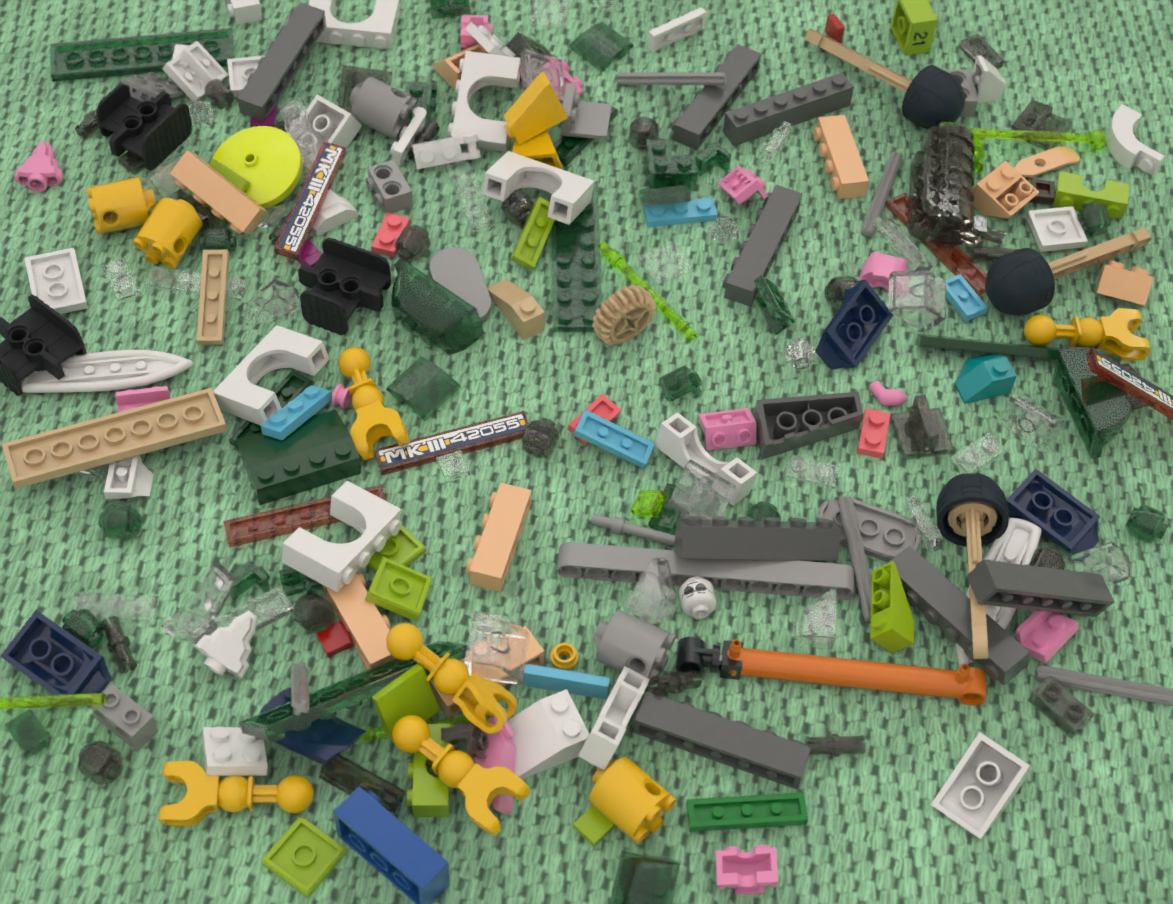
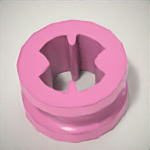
(341, 396)

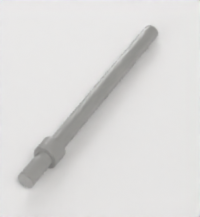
(619, 525)

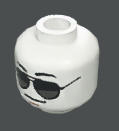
(697, 597)

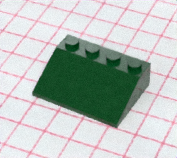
(306, 459)

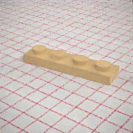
(213, 297)

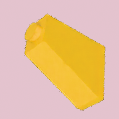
(534, 111)
(539, 149)

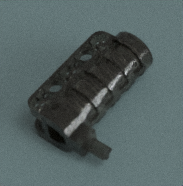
(946, 191)

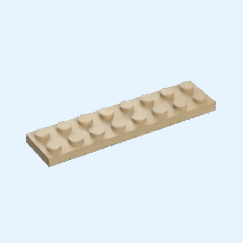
(113, 437)

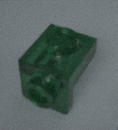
(712, 156)
(680, 383)
(248, 576)
(28, 732)

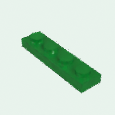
(746, 812)

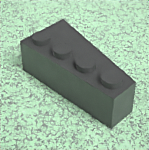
(804, 420)

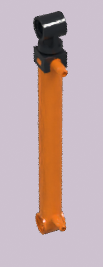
(966, 684)

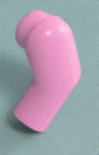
(887, 397)

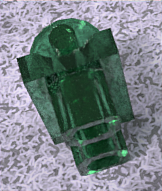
(449, 8)
(295, 582)

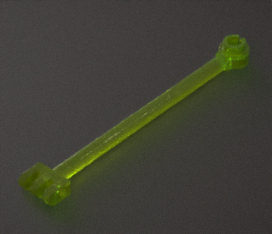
(1095, 139)

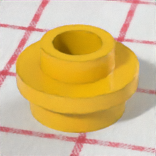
(564, 649)

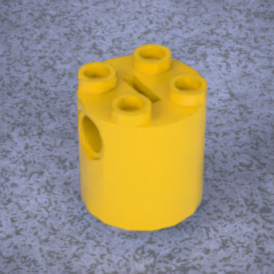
(120, 205)
(168, 232)
(630, 798)

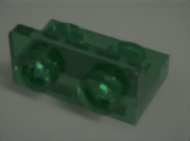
(424, 94)
(773, 305)

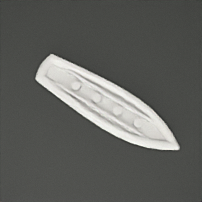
(108, 372)
(1014, 546)

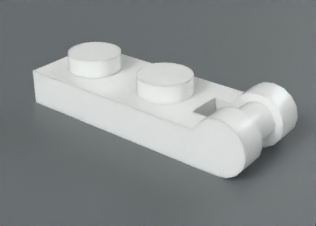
(407, 136)
(445, 151)

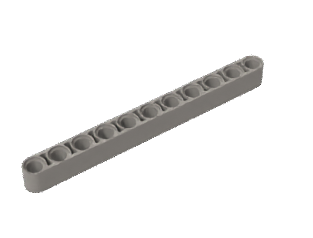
(741, 575)

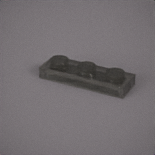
(349, 776)

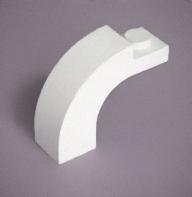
(1126, 147)

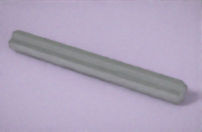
(671, 78)
(882, 193)
(857, 554)
(1106, 685)
(299, 688)

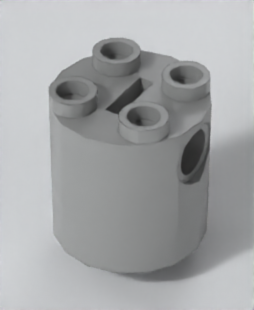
(381, 106)
(632, 644)

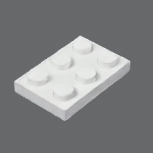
(57, 280)

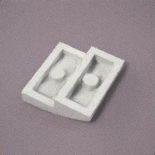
(194, 70)

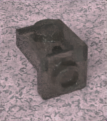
(469, 734)

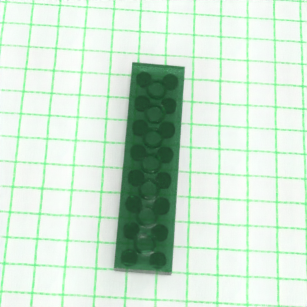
(132, 54)
(576, 270)
(343, 694)

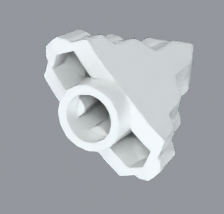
(229, 646)

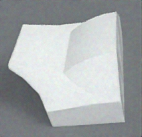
(334, 212)
(128, 479)

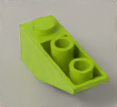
(890, 613)

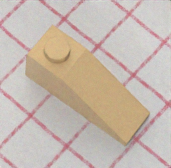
(518, 308)

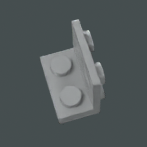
(150, 85)
(584, 118)

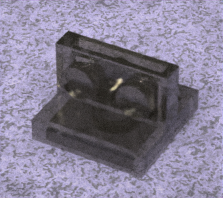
(921, 431)

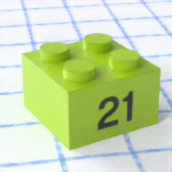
(914, 25)

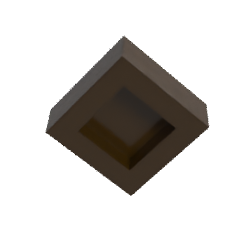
(1046, 191)

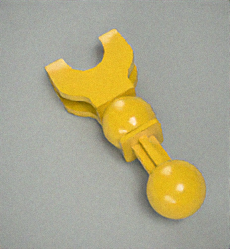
(1108, 333)
(368, 402)
(451, 677)
(459, 771)
(232, 794)

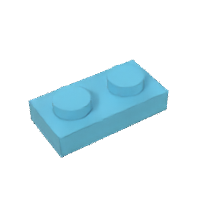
(964, 298)

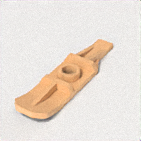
(1049, 160)

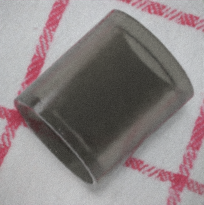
(219, 94)

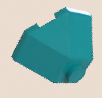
(985, 378)

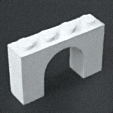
(374, 32)
(477, 72)
(513, 171)
(278, 350)
(337, 563)

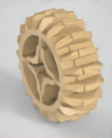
(624, 315)

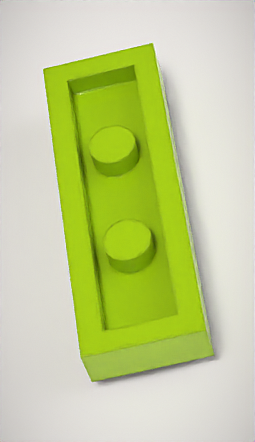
(533, 235)

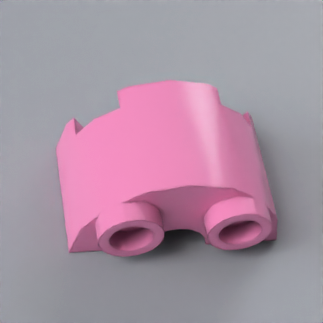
(467, 39)
(878, 267)
(747, 870)

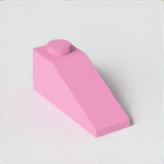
(500, 753)

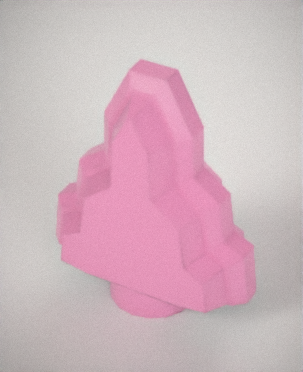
(40, 169)

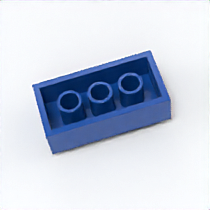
(391, 847)

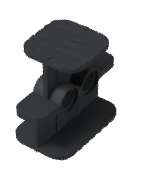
(145, 127)
(341, 283)
(36, 342)

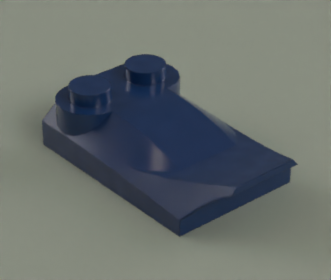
(853, 327)
(1055, 512)
(56, 658)
(320, 741)

